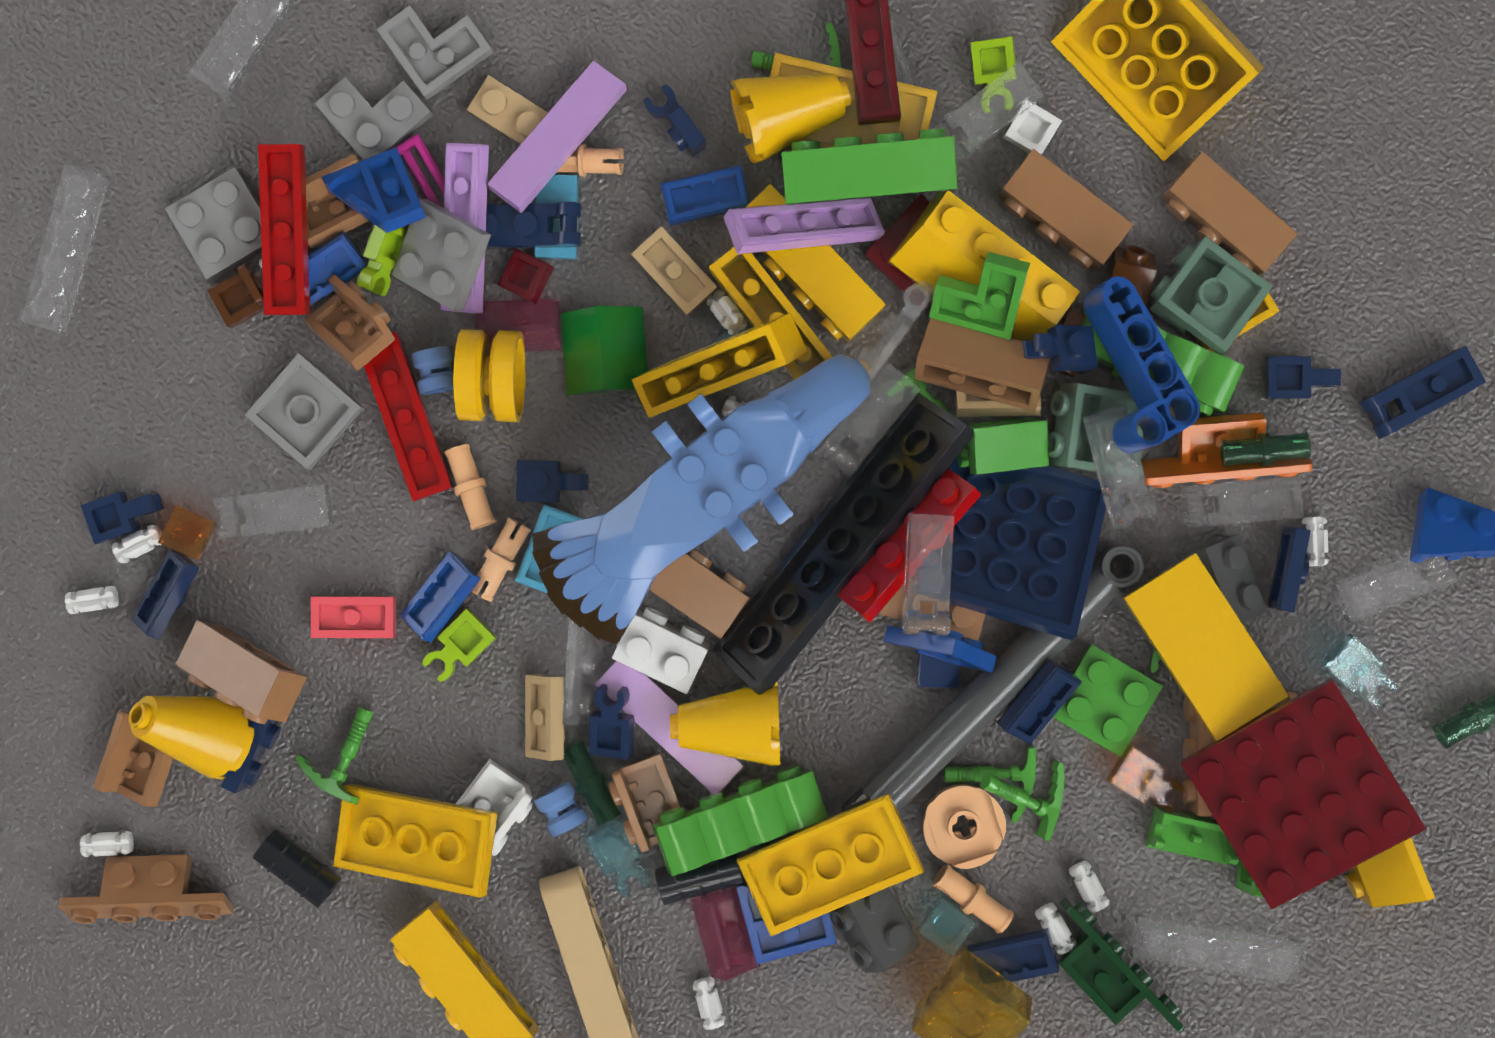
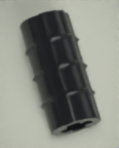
(296, 868)
(700, 881)

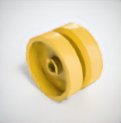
(489, 375)

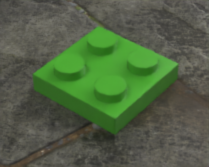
(1108, 701)

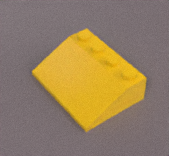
(1158, 64)

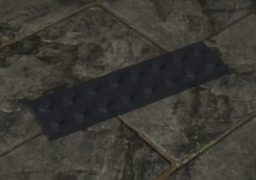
(841, 542)

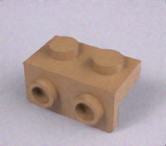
(325, 212)
(351, 324)
(132, 766)
(645, 793)

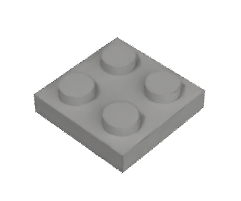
(219, 223)
(441, 256)
(304, 411)

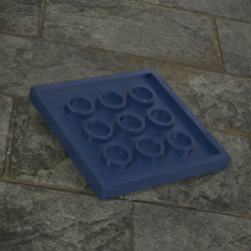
(1027, 547)

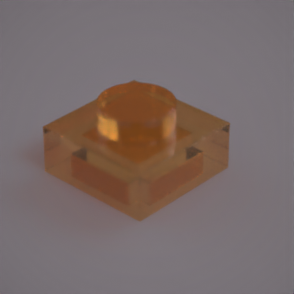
(187, 533)

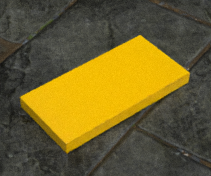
(915, 105)
(1205, 647)
(416, 840)
(830, 864)

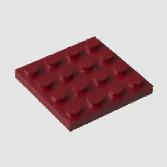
(1302, 794)

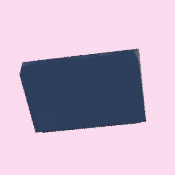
(936, 673)

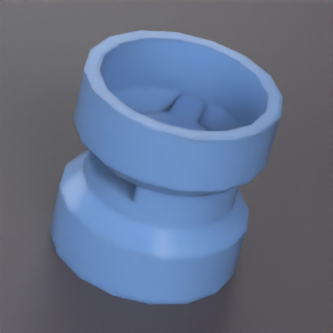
(432, 361)
(557, 800)

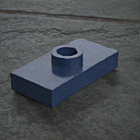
(1290, 569)
(165, 594)
(1039, 701)
(1019, 955)

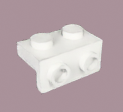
(662, 649)
(499, 792)

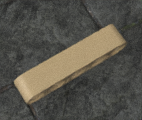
(586, 955)

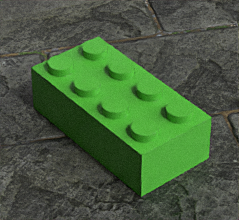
(869, 169)

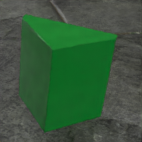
(603, 349)

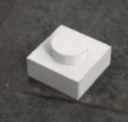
(1033, 129)

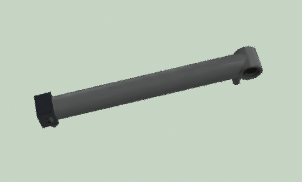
(994, 691)

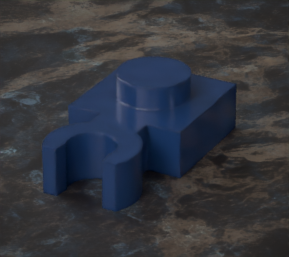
(609, 729)

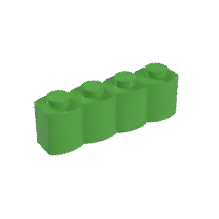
(1207, 372)
(739, 821)

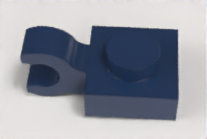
(683, 130)
(1067, 347)
(1292, 377)
(543, 481)
(115, 515)

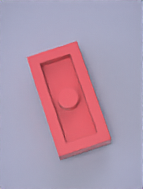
(353, 616)

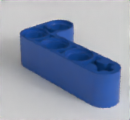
(1103, 307)

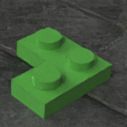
(987, 306)

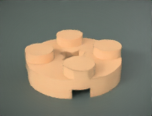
(984, 836)

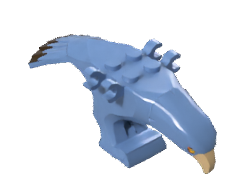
(607, 562)

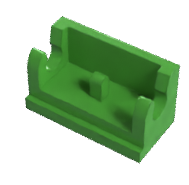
(1006, 446)
(1190, 836)

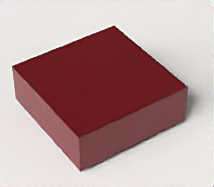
(525, 276)

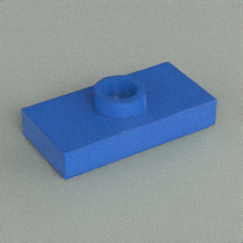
(705, 195)
(334, 257)
(440, 596)

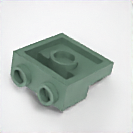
(1209, 295)
(1069, 442)

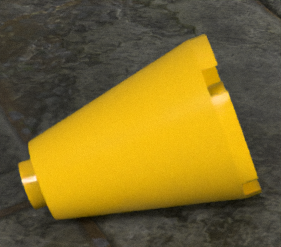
(785, 109)
(731, 725)
(194, 731)

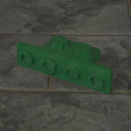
(1106, 977)

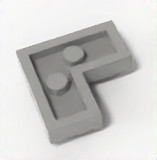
(430, 60)
(377, 127)

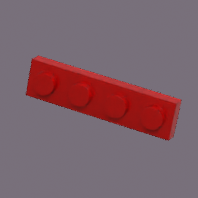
(284, 229)
(407, 422)
(885, 571)

